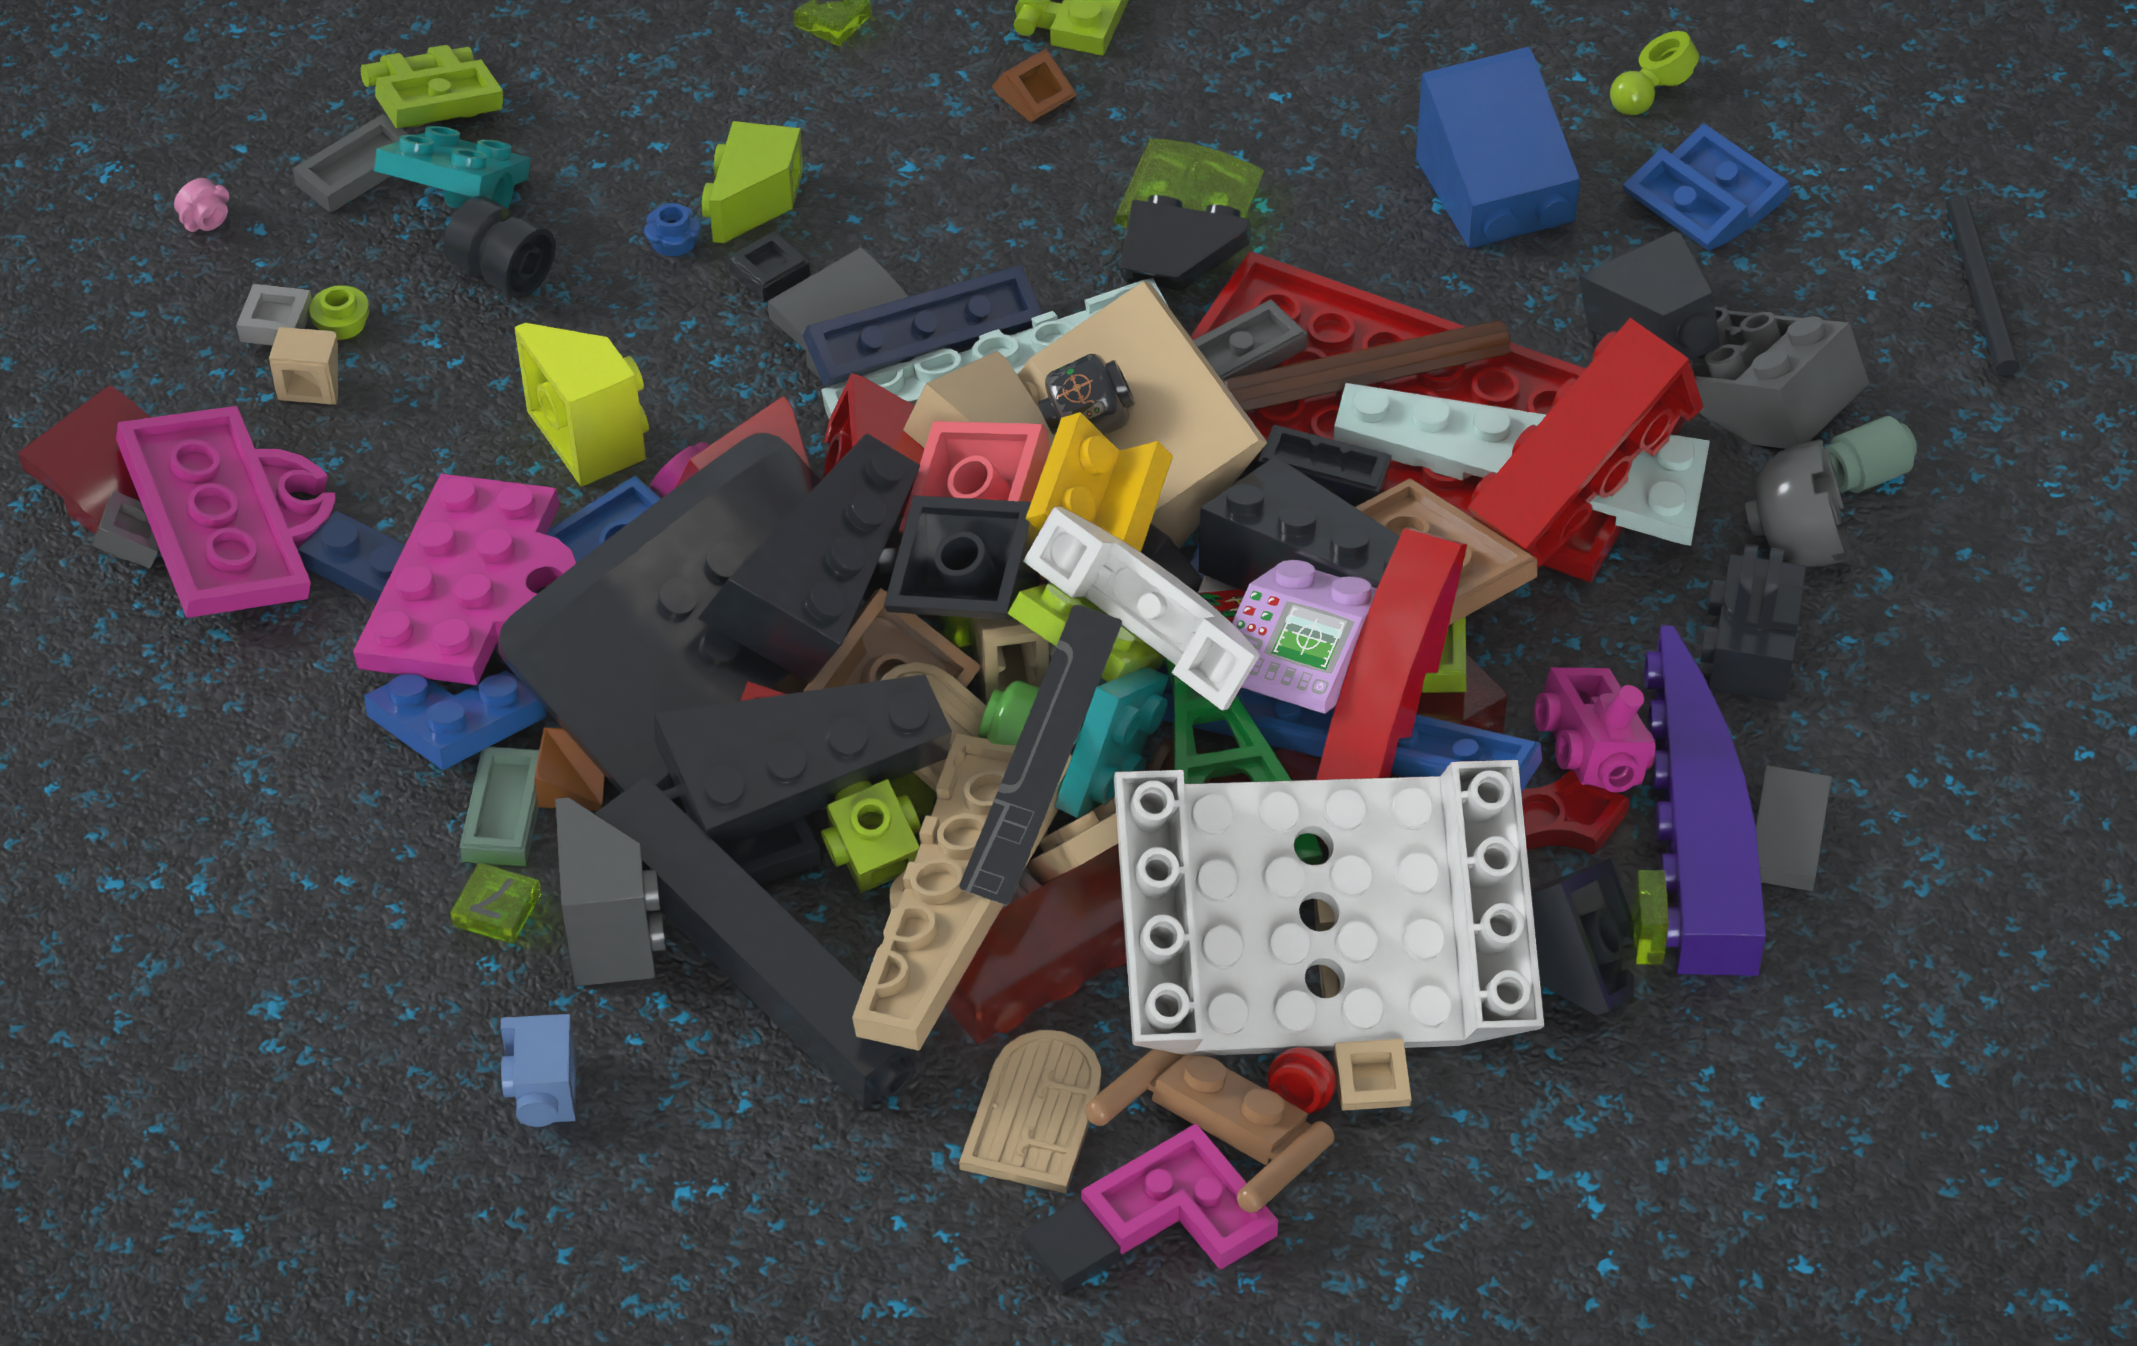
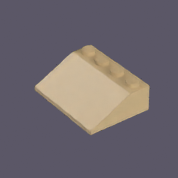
(1175, 401)

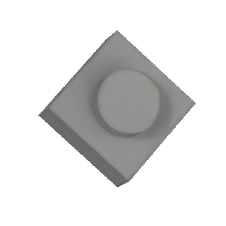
(272, 308)

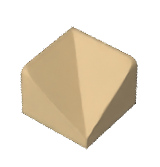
(305, 365)

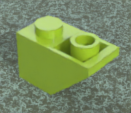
(754, 178)

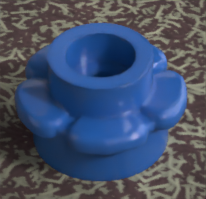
(672, 229)

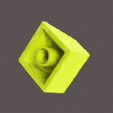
(583, 399)

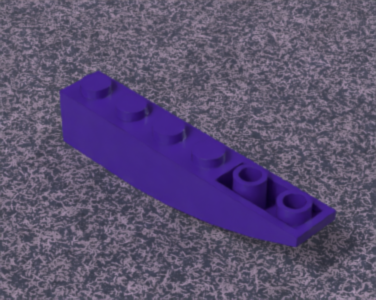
(1704, 819)

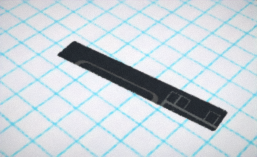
(1040, 755)

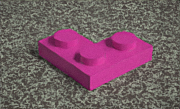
(1184, 1183)

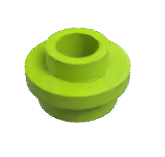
(340, 310)

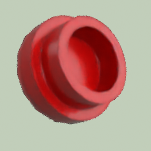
(1303, 1078)

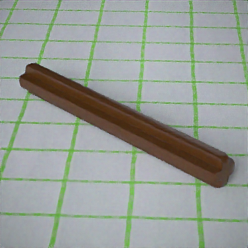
(1370, 365)

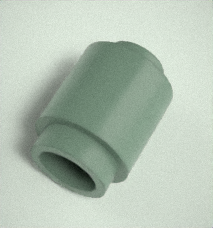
(1872, 454)

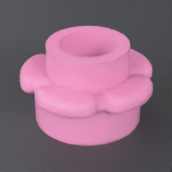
(201, 205)

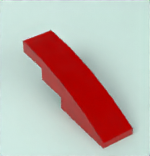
(1392, 655)

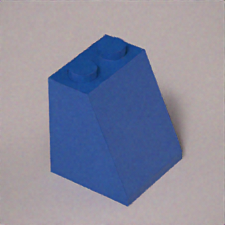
(1495, 148)

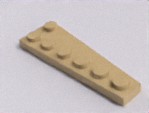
(936, 922)

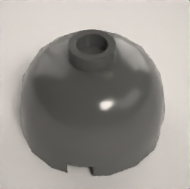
(1800, 507)

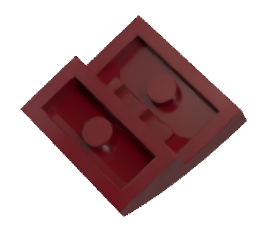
(83, 458)

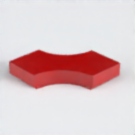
(1571, 814)

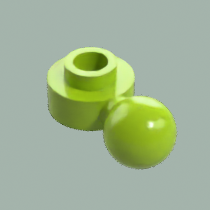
(1663, 62)

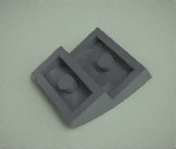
(837, 290)

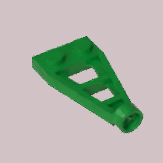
(1252, 757)

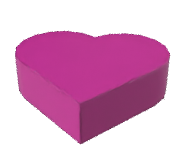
(671, 473)

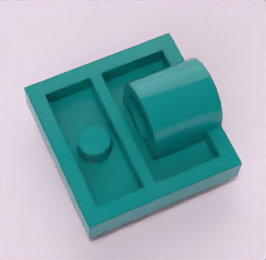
(455, 165)
(1112, 738)

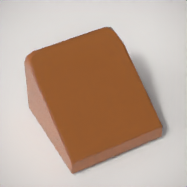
(1035, 86)

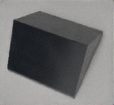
(962, 558)

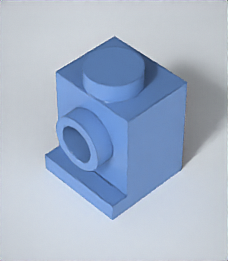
(540, 1068)

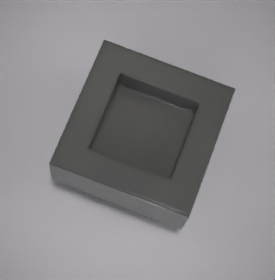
(126, 531)

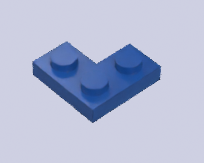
(451, 726)

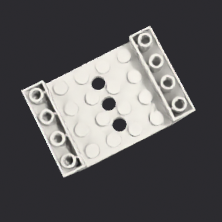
(1421, 892)

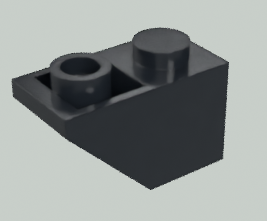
(1178, 242)

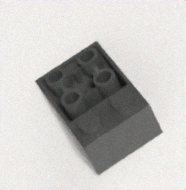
(1778, 376)

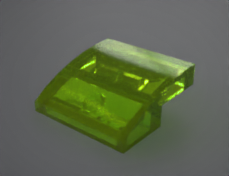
(1191, 175)

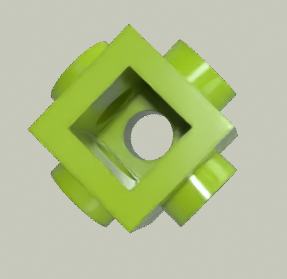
(871, 833)

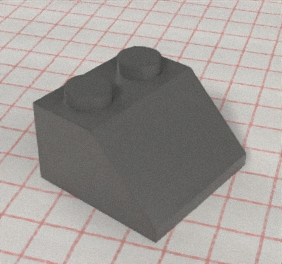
(606, 899)

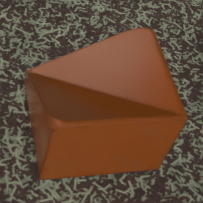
(567, 772)

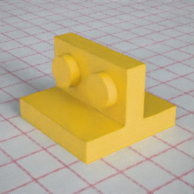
(1100, 482)

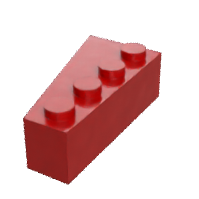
(1588, 441)

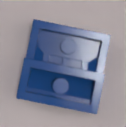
(1708, 188)

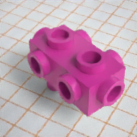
(1596, 727)

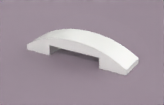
(1148, 600)

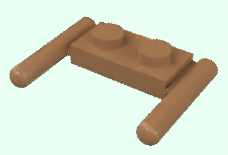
(1227, 1108)

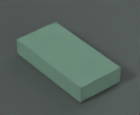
(501, 808)

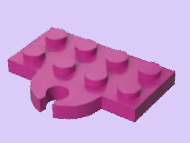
(224, 508)
(461, 576)

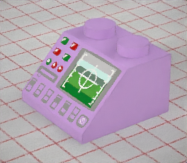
(1303, 631)

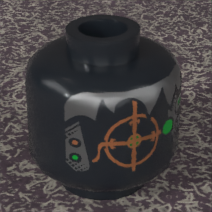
(1089, 388)

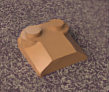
(884, 640)

